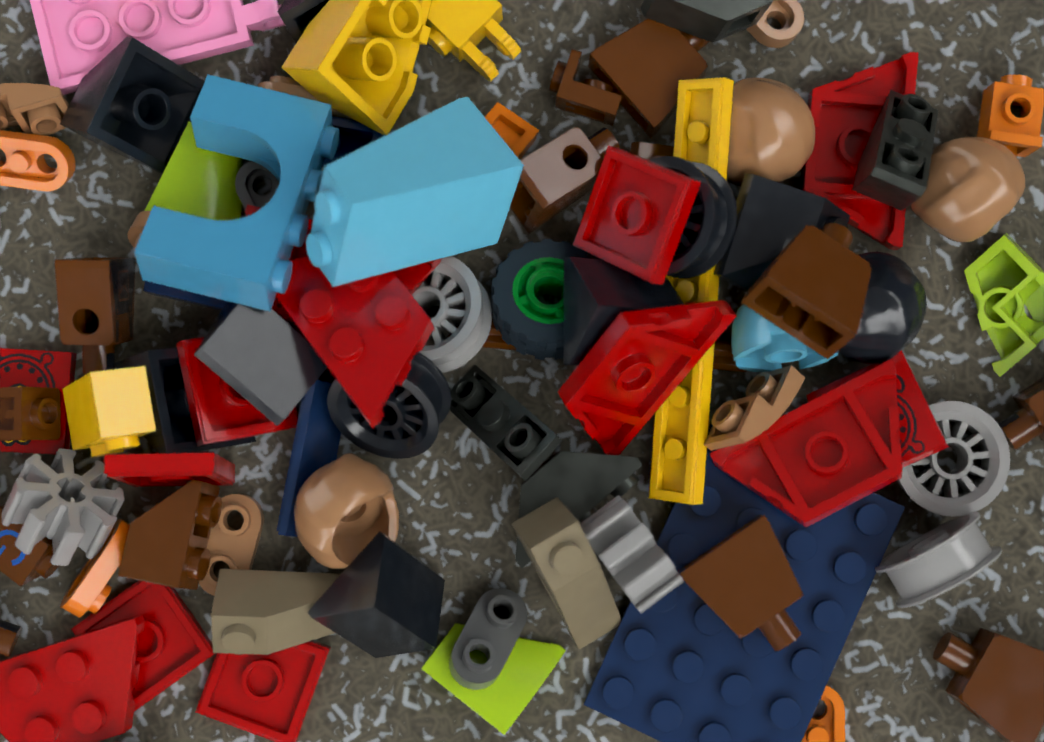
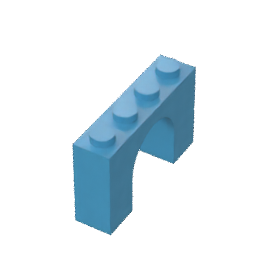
(250, 255)

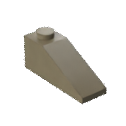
(569, 571)
(266, 610)

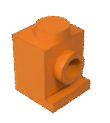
(998, 122)

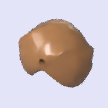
(768, 131)
(969, 188)
(344, 510)

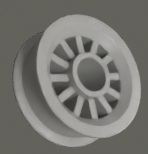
(461, 302)
(990, 476)
(939, 560)

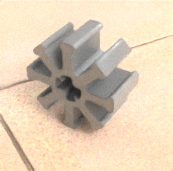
(62, 507)
(631, 554)

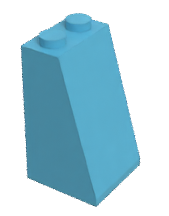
(414, 196)

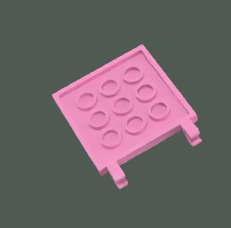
(83, 32)

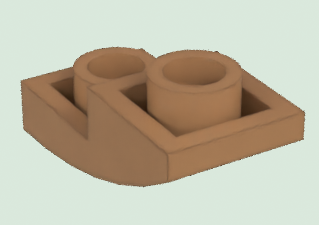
(32, 107)
(750, 416)

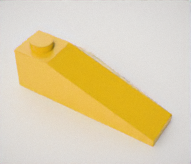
(362, 57)

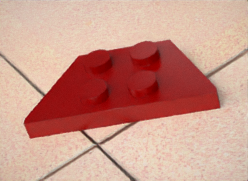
(843, 123)
(358, 330)
(639, 367)
(825, 449)
(72, 687)

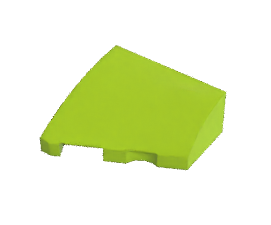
(199, 182)
(1001, 286)
(515, 686)

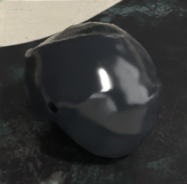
(891, 311)

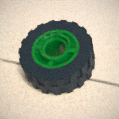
(517, 312)

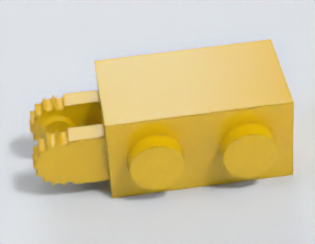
(462, 25)
(109, 410)

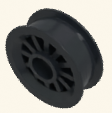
(710, 221)
(409, 416)

